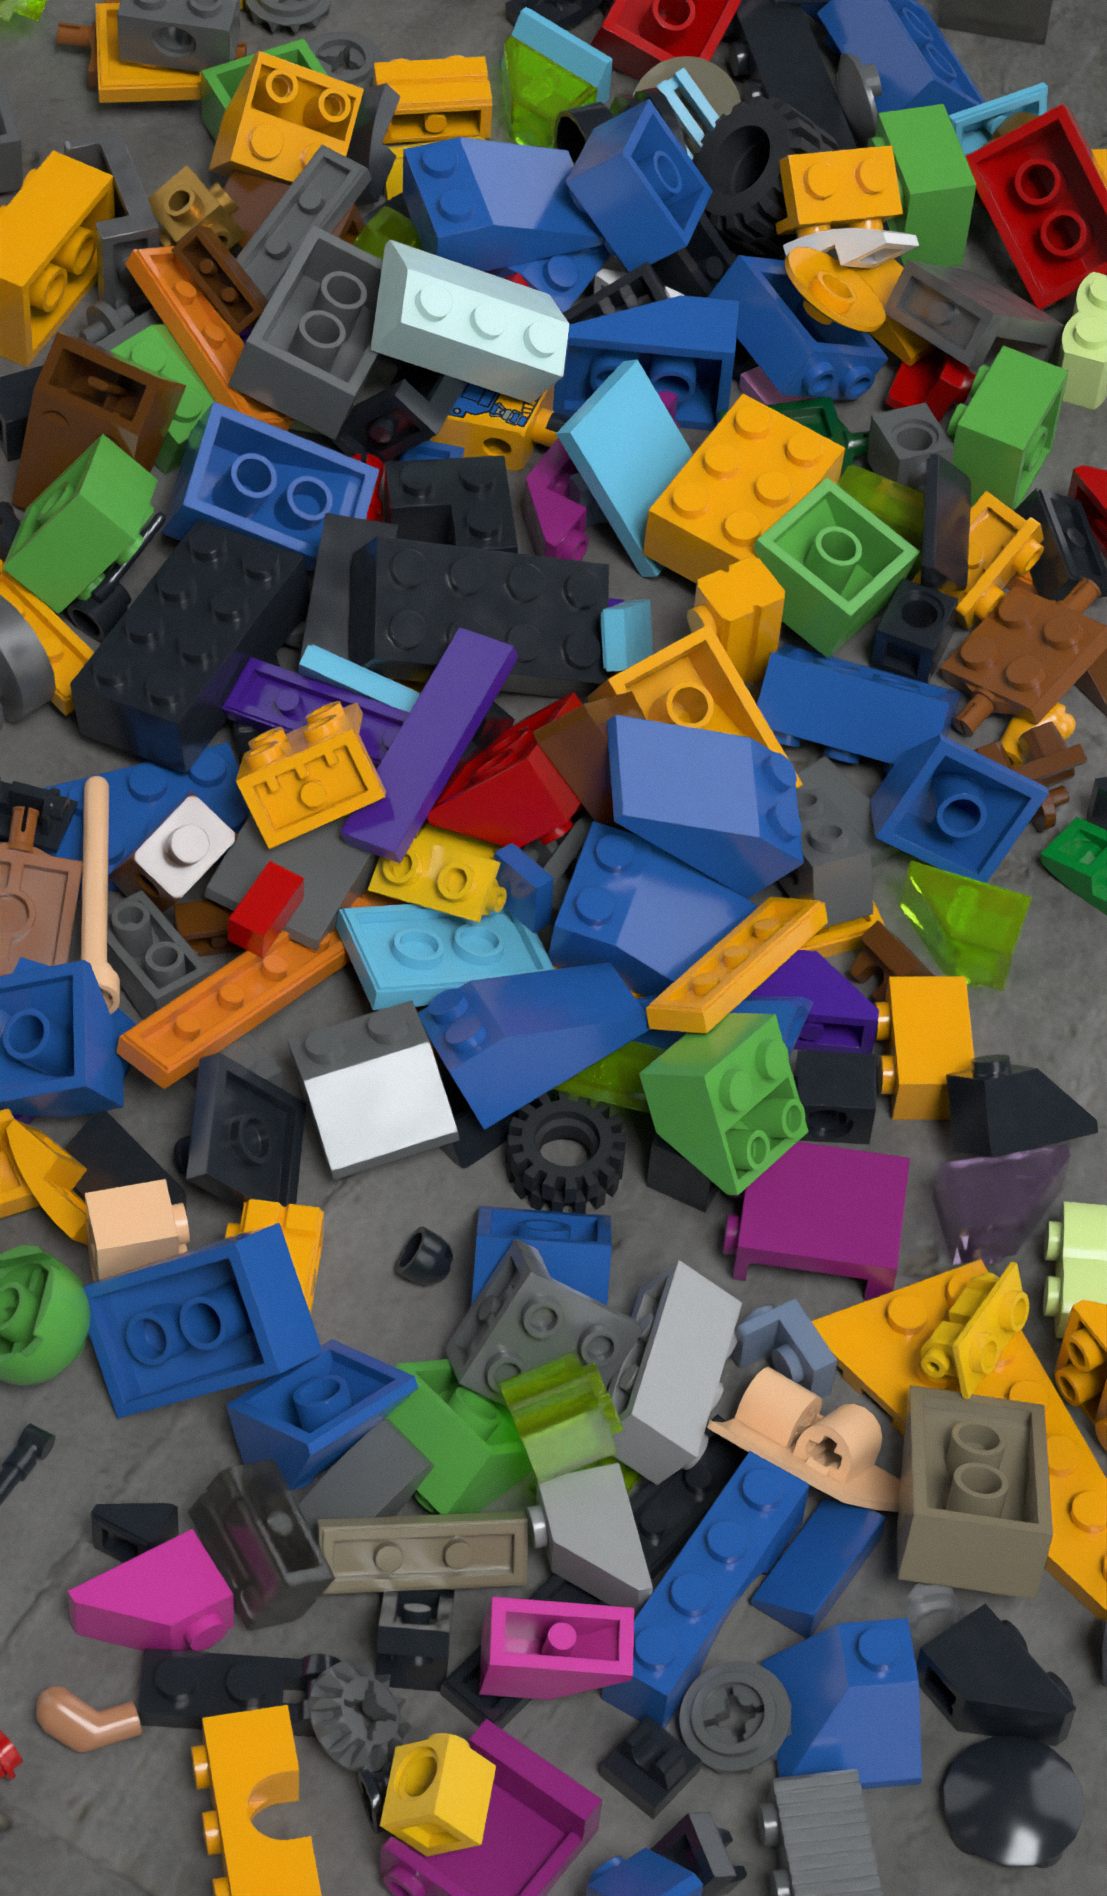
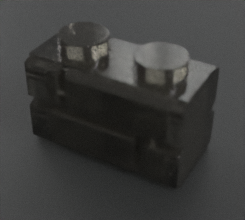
(261, 1544)

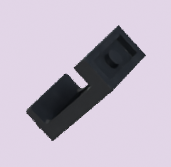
(401, 414)

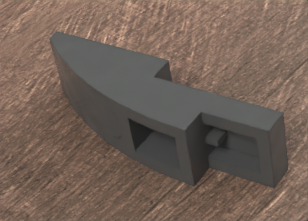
(160, 966)

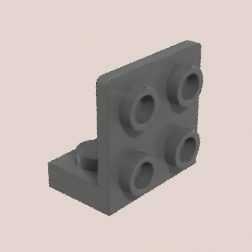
(532, 1319)

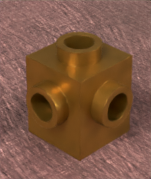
(204, 208)

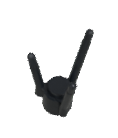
(110, 599)

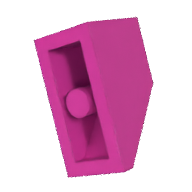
(157, 1600)
(554, 1648)

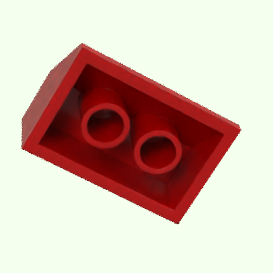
(652, 31)
(1046, 203)
(511, 788)

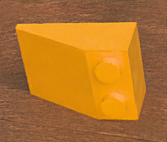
(694, 688)

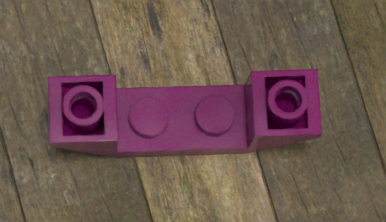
(552, 519)

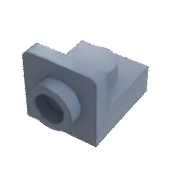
(794, 1345)

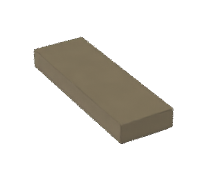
(425, 1551)

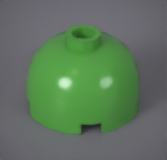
(40, 1316)

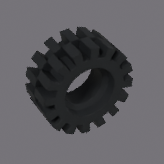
(558, 1183)

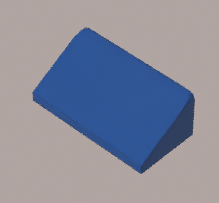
(819, 1565)

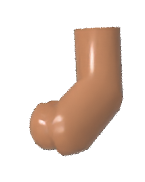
(80, 1725)

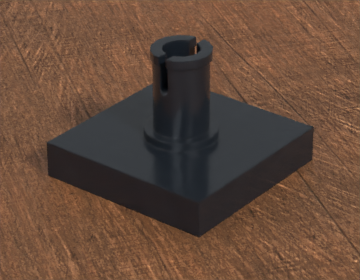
(242, 1136)

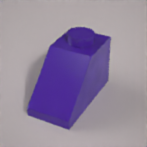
(840, 1014)

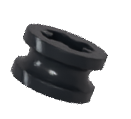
(373, 1794)

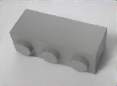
(673, 1372)

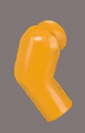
(1017, 726)

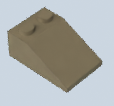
(974, 1493)

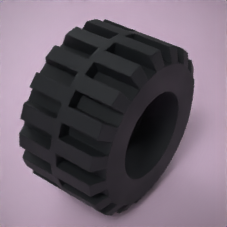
(744, 169)

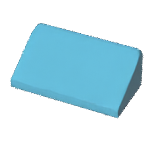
(565, 50)
(978, 123)

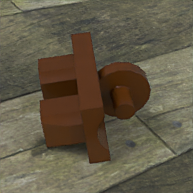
(1047, 764)

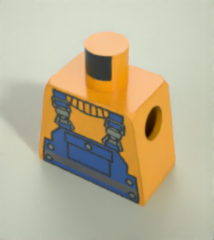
(501, 425)

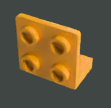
(308, 774)

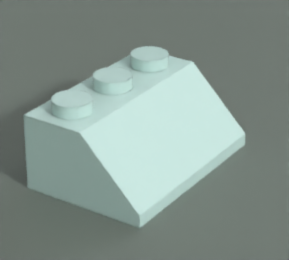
(468, 324)

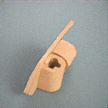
(828, 1452)

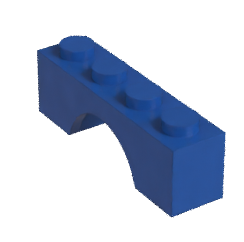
(688, 1608)

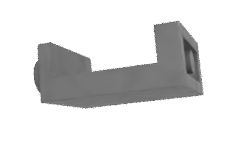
(133, 221)
(969, 314)

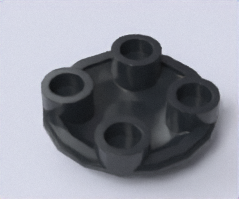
(1013, 1802)

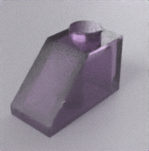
(996, 1202)

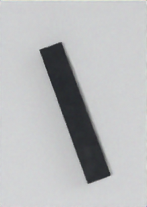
(664, 1521)

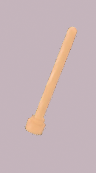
(95, 888)

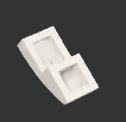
(857, 245)

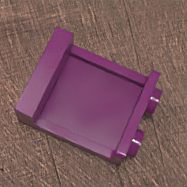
(824, 1215)
(530, 1835)

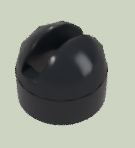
(425, 1258)

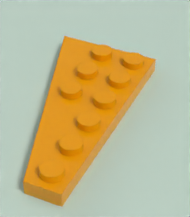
(881, 1354)

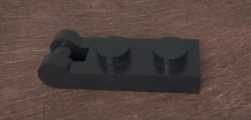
(190, 1685)

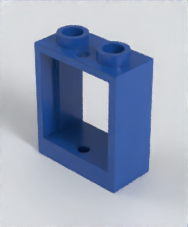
(791, 345)

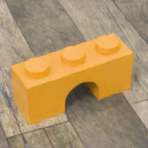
(248, 1766)

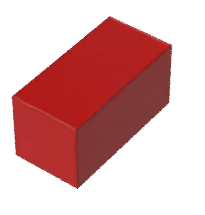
(266, 909)

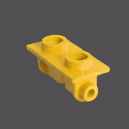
(441, 881)
(978, 1329)

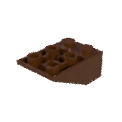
(86, 395)

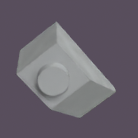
(592, 1535)

